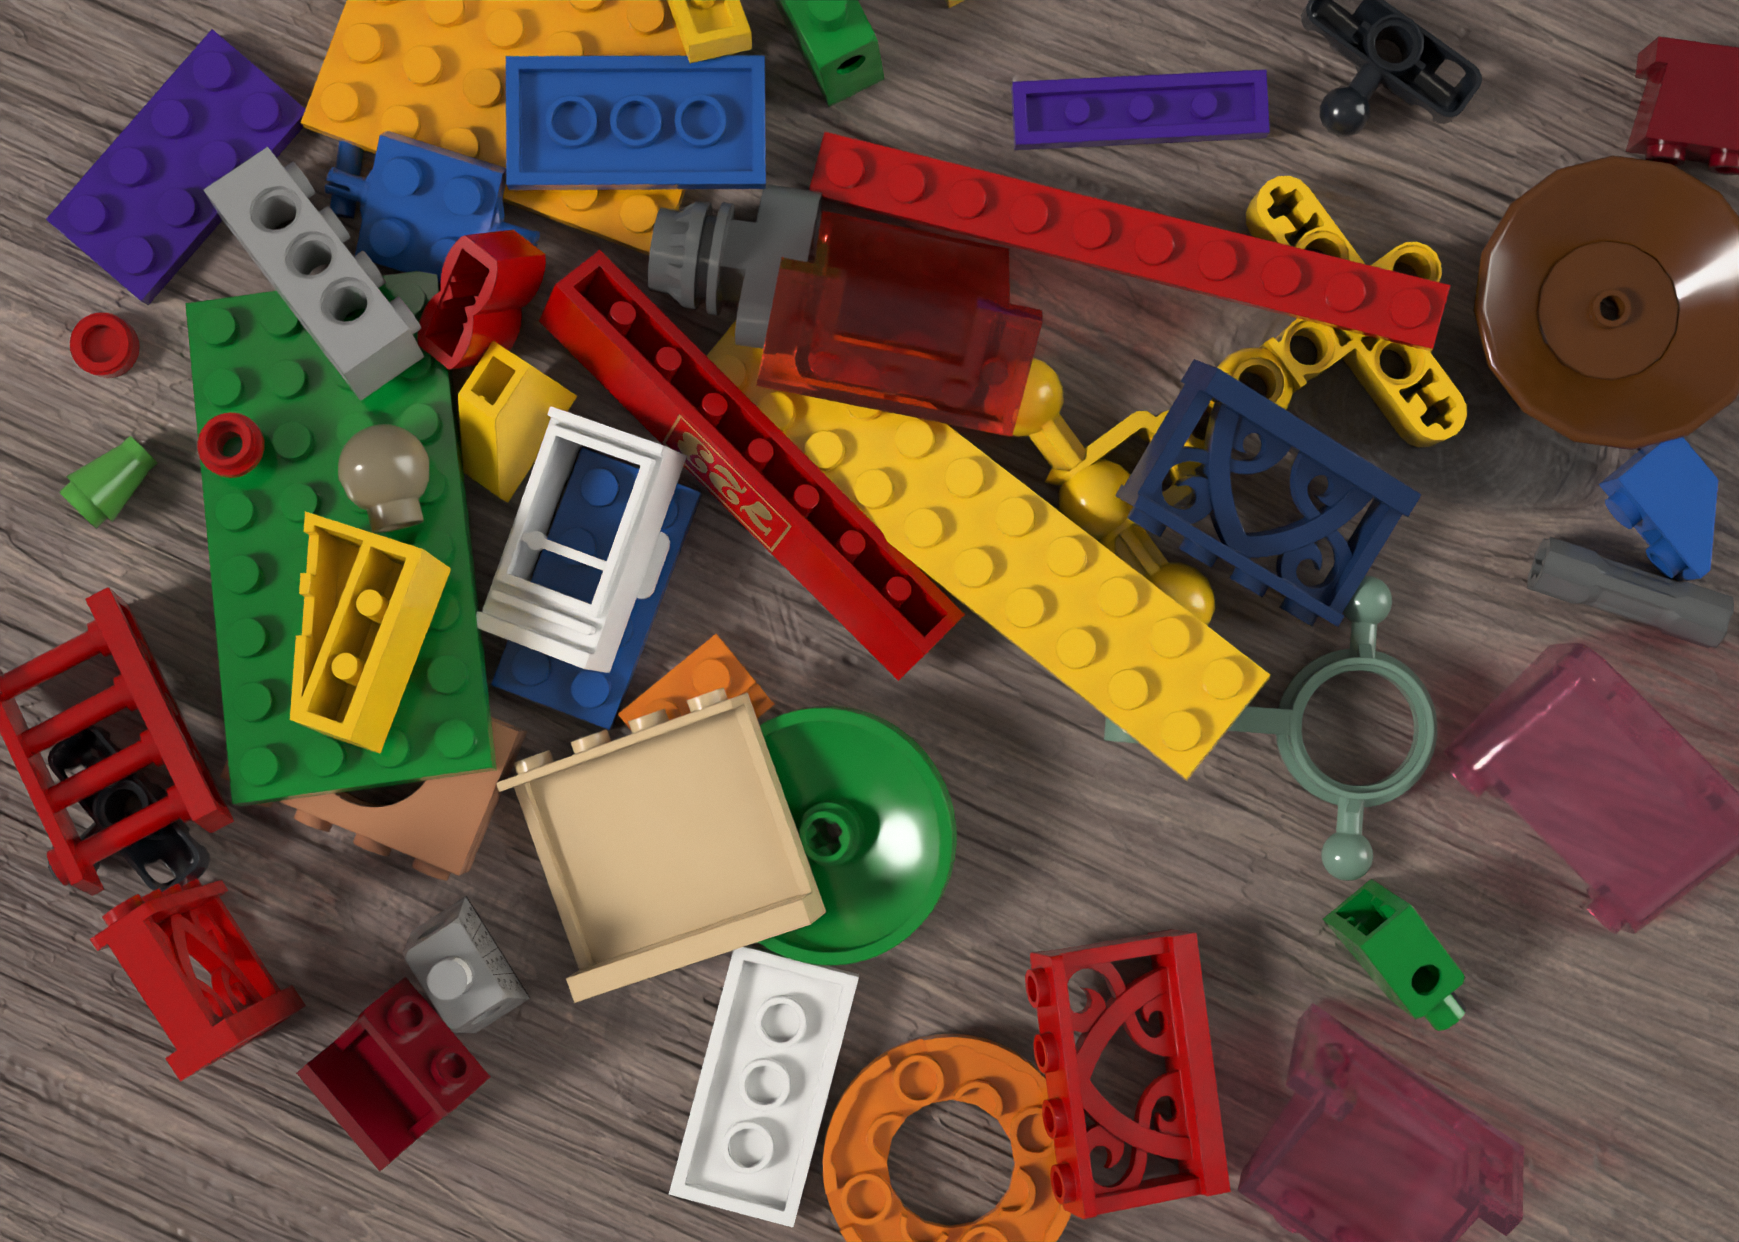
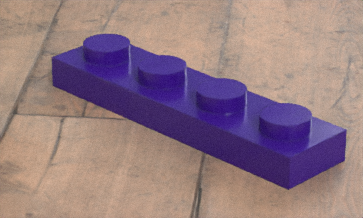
(1140, 109)

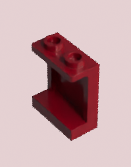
(393, 1074)

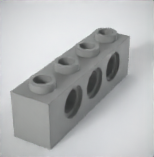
(364, 350)

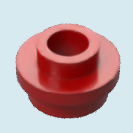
(218, 432)

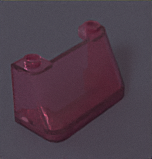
(1602, 784)

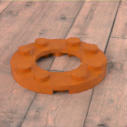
(927, 1073)

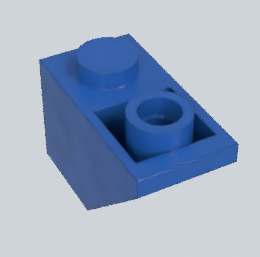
(1670, 503)

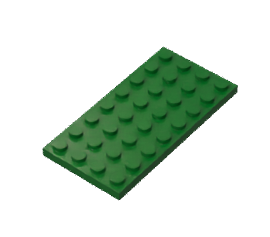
(264, 364)

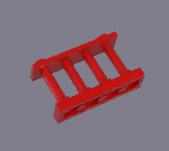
(164, 742)

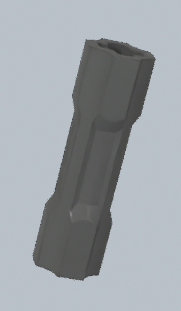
(1668, 605)

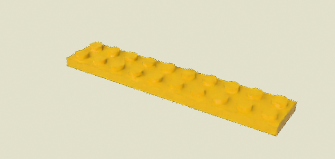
(1021, 567)

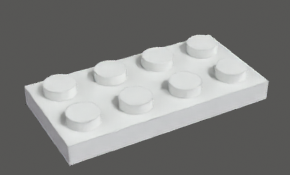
(764, 1085)

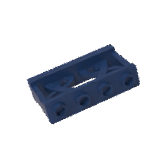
(1234, 416)

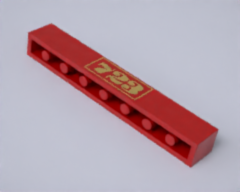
(748, 464)

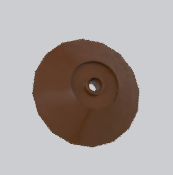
(1652, 248)

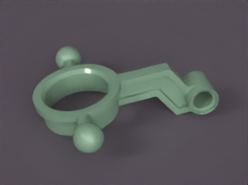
(1346, 852)

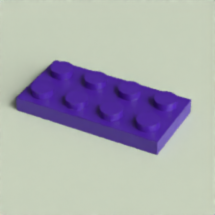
(145, 196)

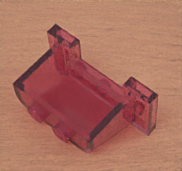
(1377, 1150)

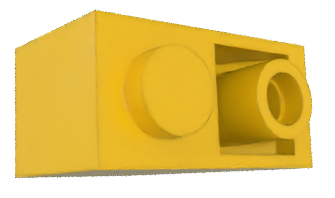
(505, 419)

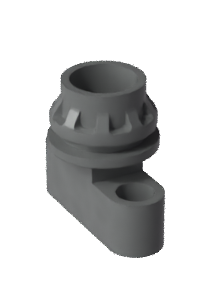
(733, 259)

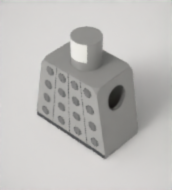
(463, 969)

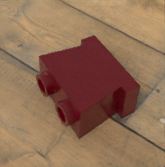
(1688, 104)

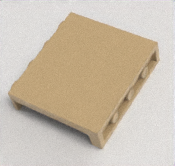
(666, 843)

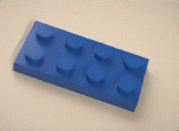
(635, 123)
(589, 524)

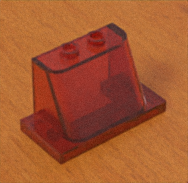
(902, 326)

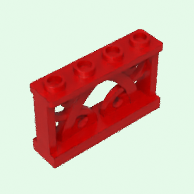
(153, 946)
(1195, 1128)

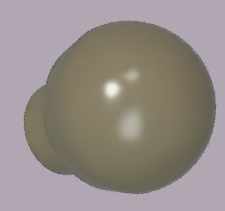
(385, 474)

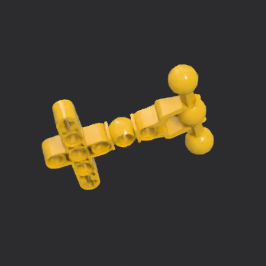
(1092, 482)

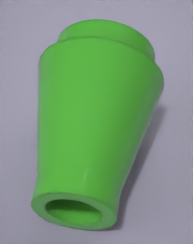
(108, 482)

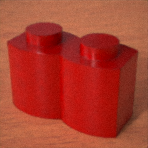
(480, 297)

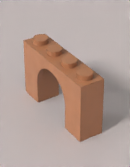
(434, 825)

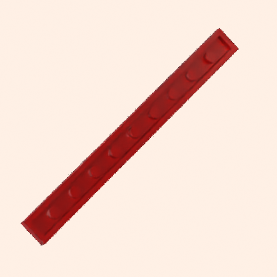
(1131, 241)

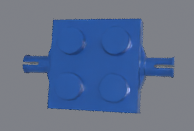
(423, 202)

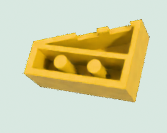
(360, 629)

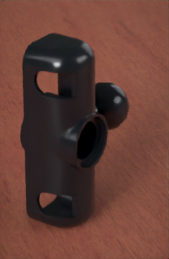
(1413, 80)
(106, 807)

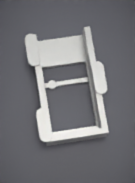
(557, 622)

